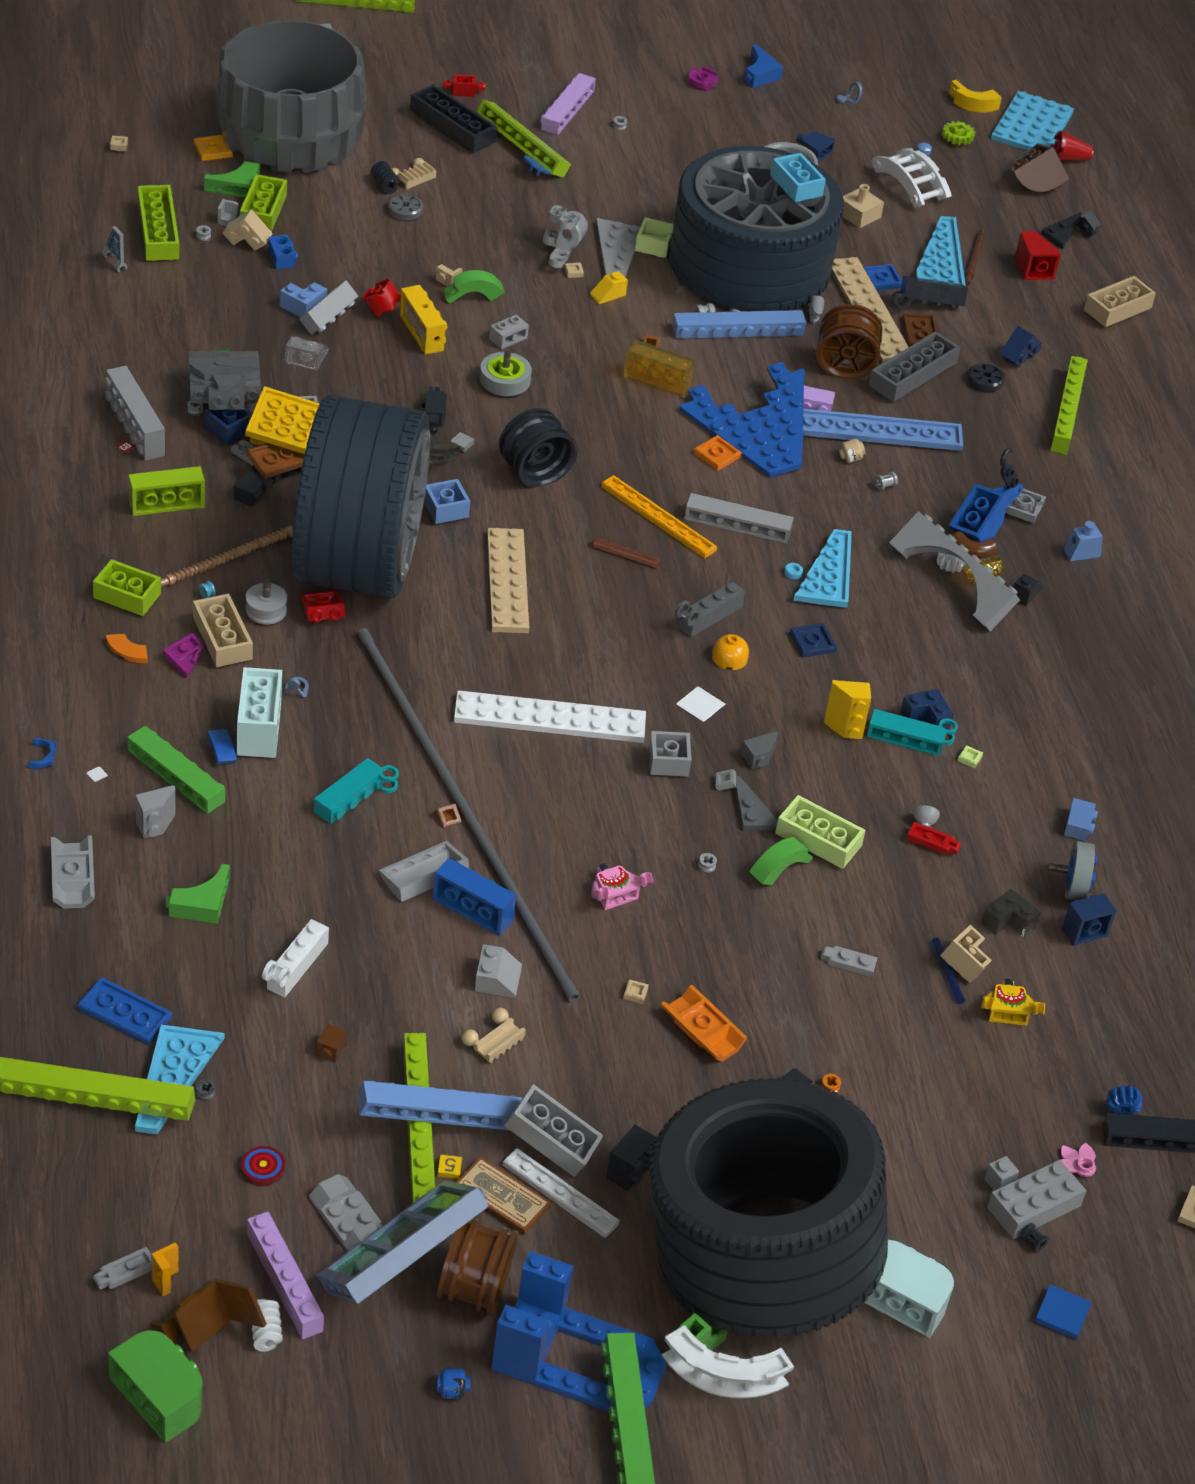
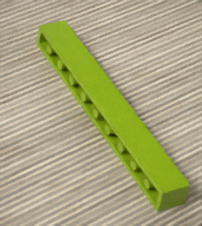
(96, 1089)
(419, 1132)

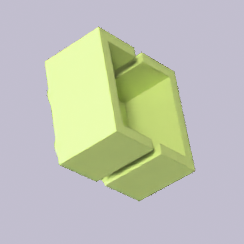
(654, 237)

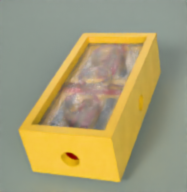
(422, 319)

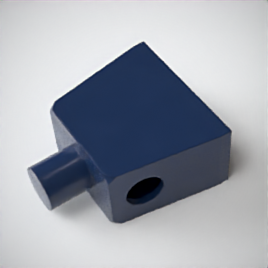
(817, 143)

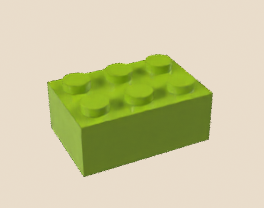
(127, 587)

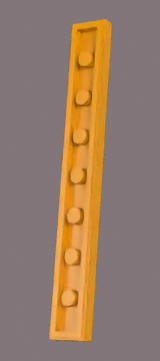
(659, 516)

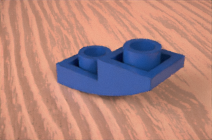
(222, 746)

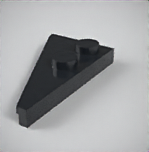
(1061, 231)

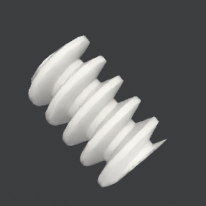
(268, 1337)

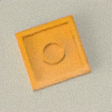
(212, 148)

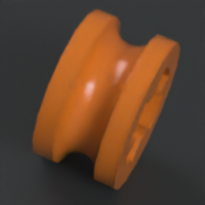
(831, 1078)

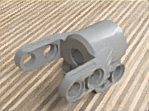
(571, 221)

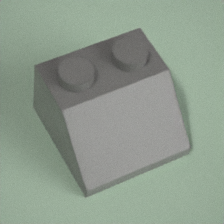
(155, 811)
(497, 972)

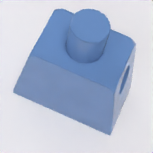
(1084, 542)

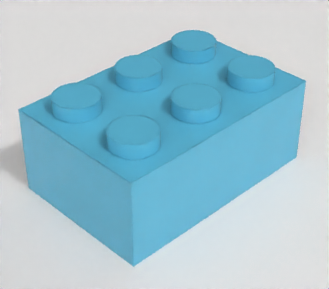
(797, 177)

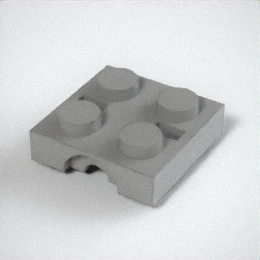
(1026, 506)

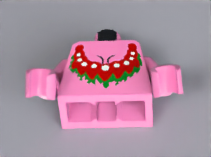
(617, 886)

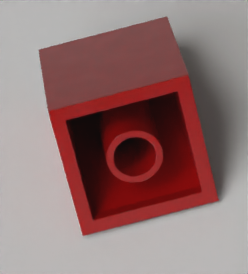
(1036, 257)

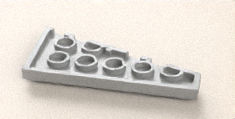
(617, 245)

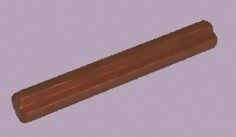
(626, 552)

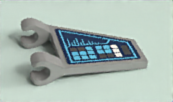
(115, 246)

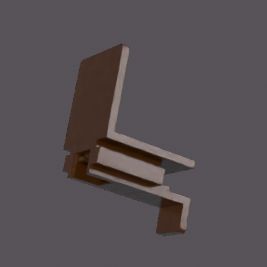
(209, 1311)

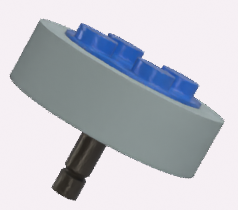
(1079, 871)

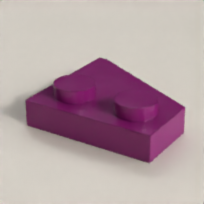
(184, 653)

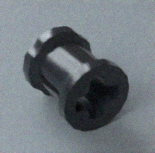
(1039, 1241)

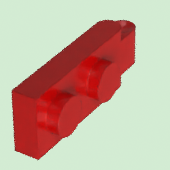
(933, 839)

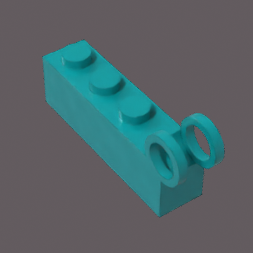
(910, 732)
(352, 789)

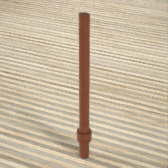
(969, 273)

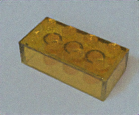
(659, 368)

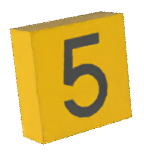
(449, 1167)

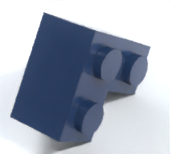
(1020, 345)
(927, 707)

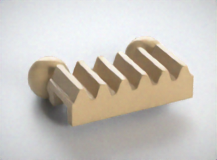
(420, 173)
(497, 1040)

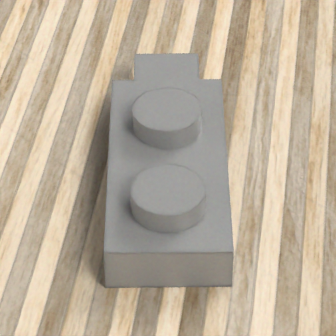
(849, 960)
(124, 1269)

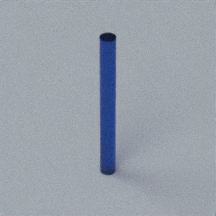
(949, 972)

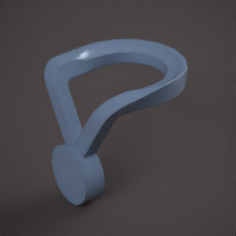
(842, 99)
(294, 683)

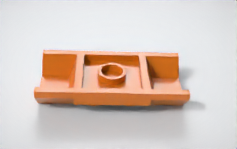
(705, 1024)

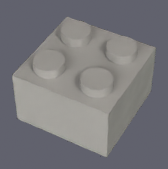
(670, 753)

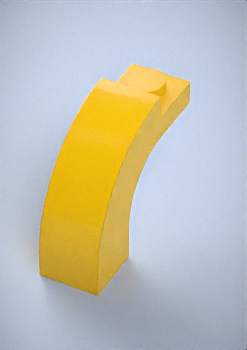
(974, 101)

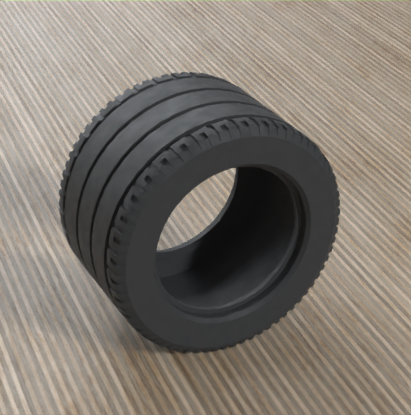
(770, 1270)

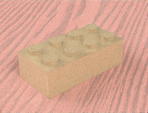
(1119, 301)
(222, 630)

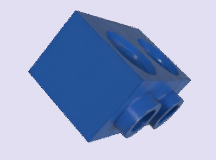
(282, 251)

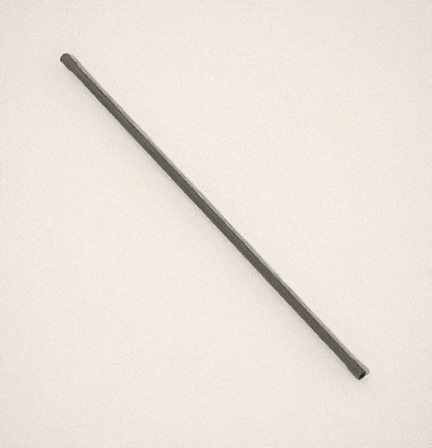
(566, 984)

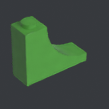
(233, 183)
(200, 902)

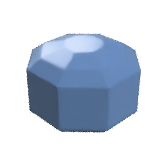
(924, 148)

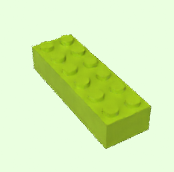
(158, 222)

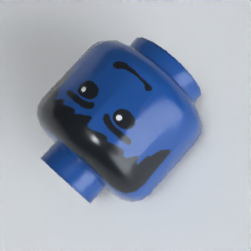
(452, 1383)

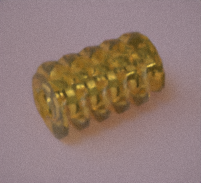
(995, 563)

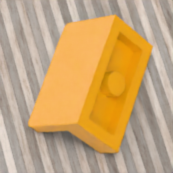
(163, 1266)

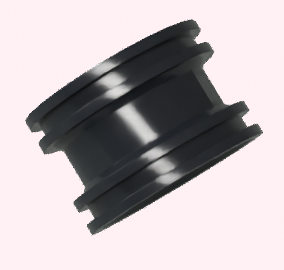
(538, 447)

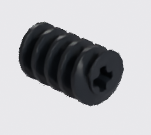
(385, 177)

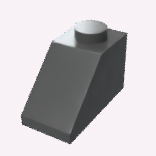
(759, 749)

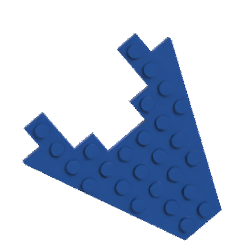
(767, 435)

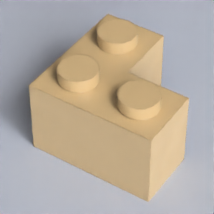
(248, 227)
(965, 955)

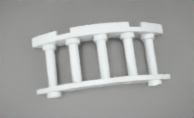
(918, 161)
(723, 1373)

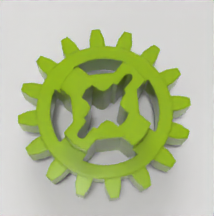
(958, 133)

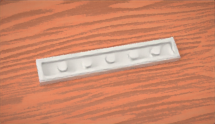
(561, 1193)

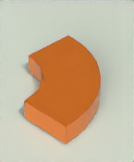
(130, 651)

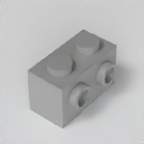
(508, 331)

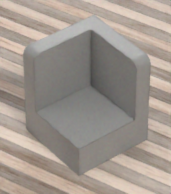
(227, 212)

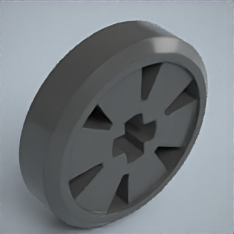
(405, 207)

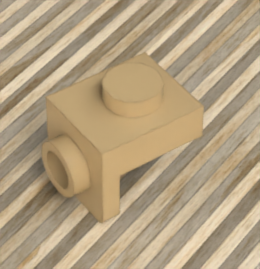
(445, 275)

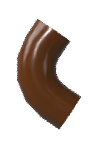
(980, 549)

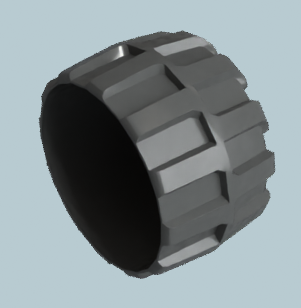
(291, 95)

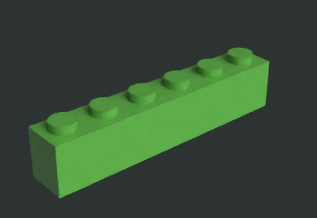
(176, 769)

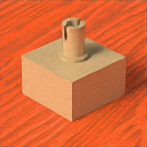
(862, 207)

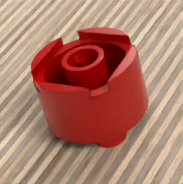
(382, 297)

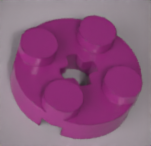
(703, 78)

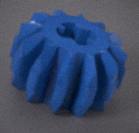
(1124, 1100)

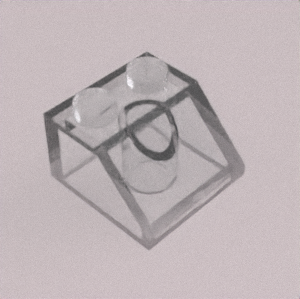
(305, 352)

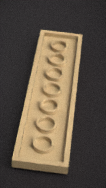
(508, 580)

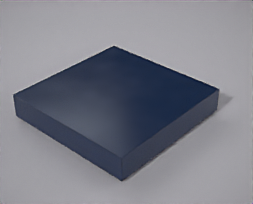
(813, 640)

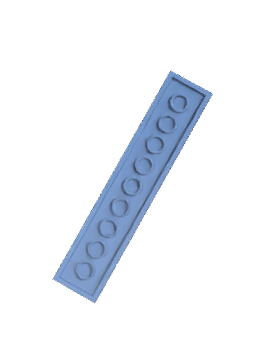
(882, 429)

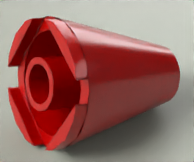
(1070, 148)

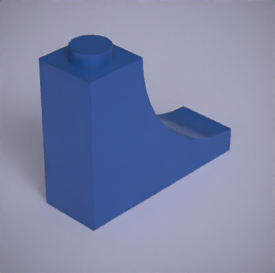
(764, 68)

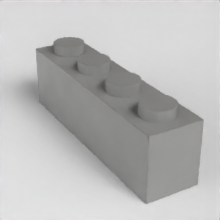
(330, 306)

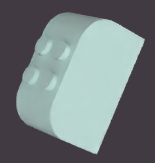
(912, 1289)

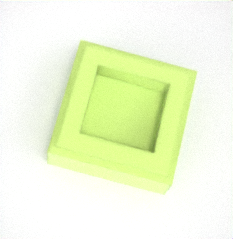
(970, 756)

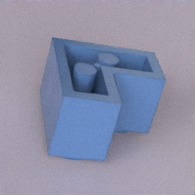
(300, 301)

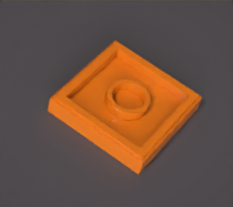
(717, 453)

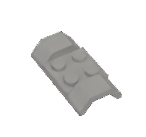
(72, 873)
(345, 1210)

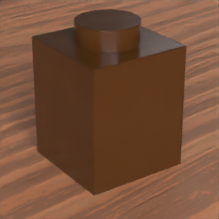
(331, 1043)

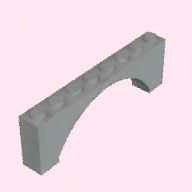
(993, 597)

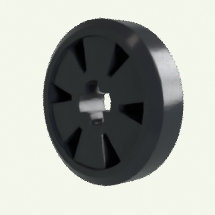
(986, 377)

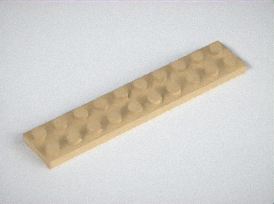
(859, 290)

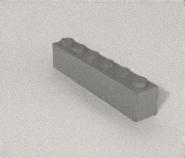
(738, 518)

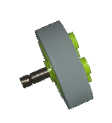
(505, 374)

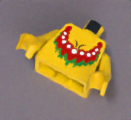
(1011, 1004)

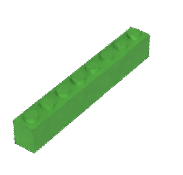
(627, 1409)

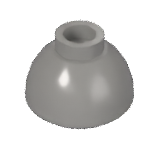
(926, 815)

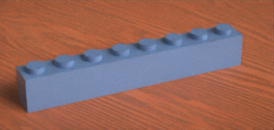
(739, 324)
(435, 1105)

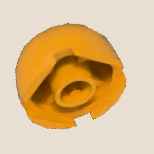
(730, 652)

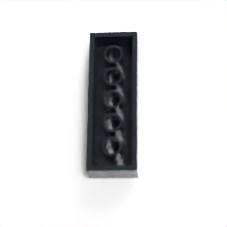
(453, 118)

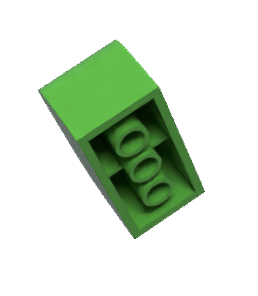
(158, 1382)

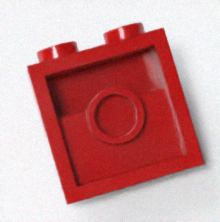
(323, 606)

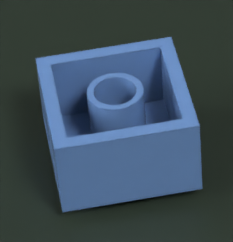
(447, 501)

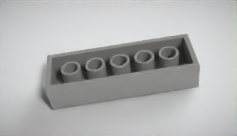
(135, 413)

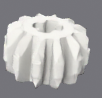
(950, 562)

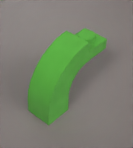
(473, 282)
(778, 858)
(704, 1332)

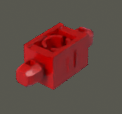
(464, 85)

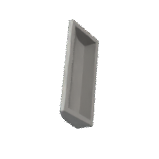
(418, 871)

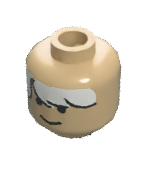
(852, 450)

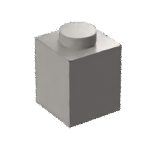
(1001, 1173)

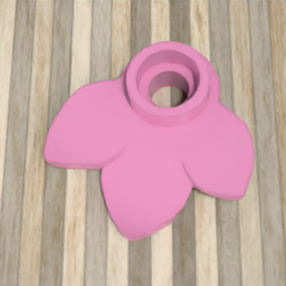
(1079, 1161)

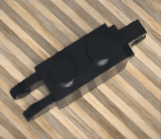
(435, 406)

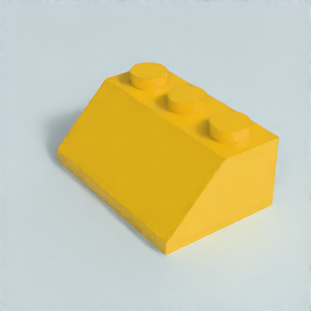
(848, 708)

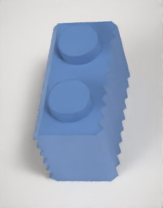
(1080, 819)

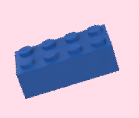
(474, 896)

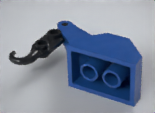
(985, 507)

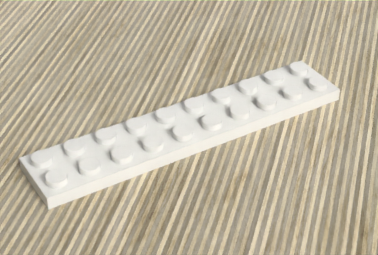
(550, 716)

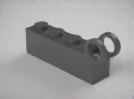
(710, 609)

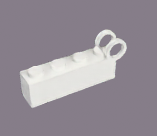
(296, 958)

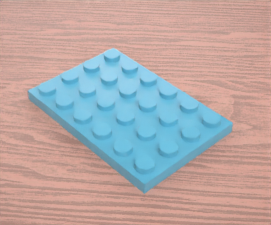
(1031, 121)

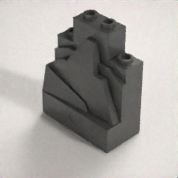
(224, 378)

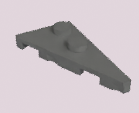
(752, 811)

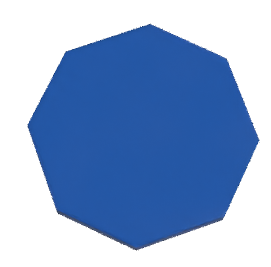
(533, 163)

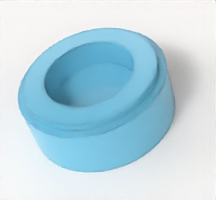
(793, 571)

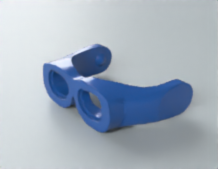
(49, 759)

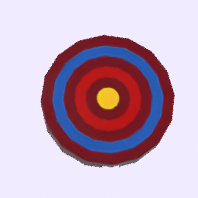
(263, 1165)

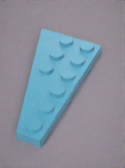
(829, 575)
(178, 1060)

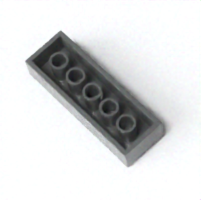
(914, 366)

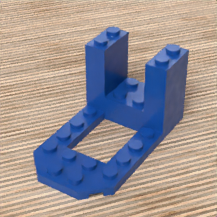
(531, 1326)

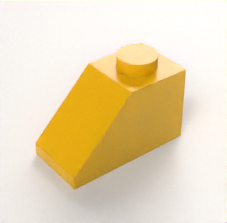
(610, 288)

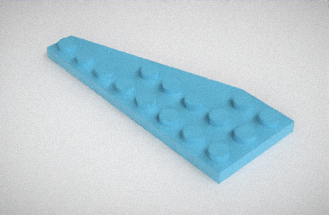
(943, 255)

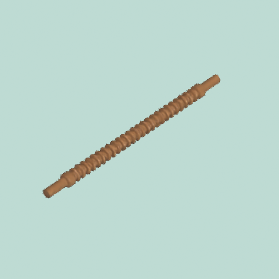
(224, 557)

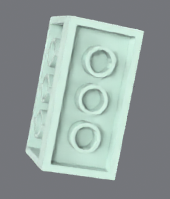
(259, 712)

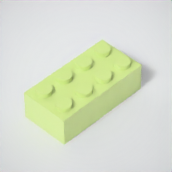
(821, 831)

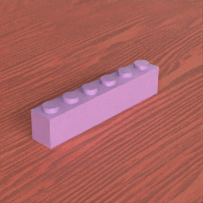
(567, 104)
(285, 1275)

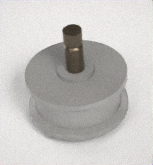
(266, 603)

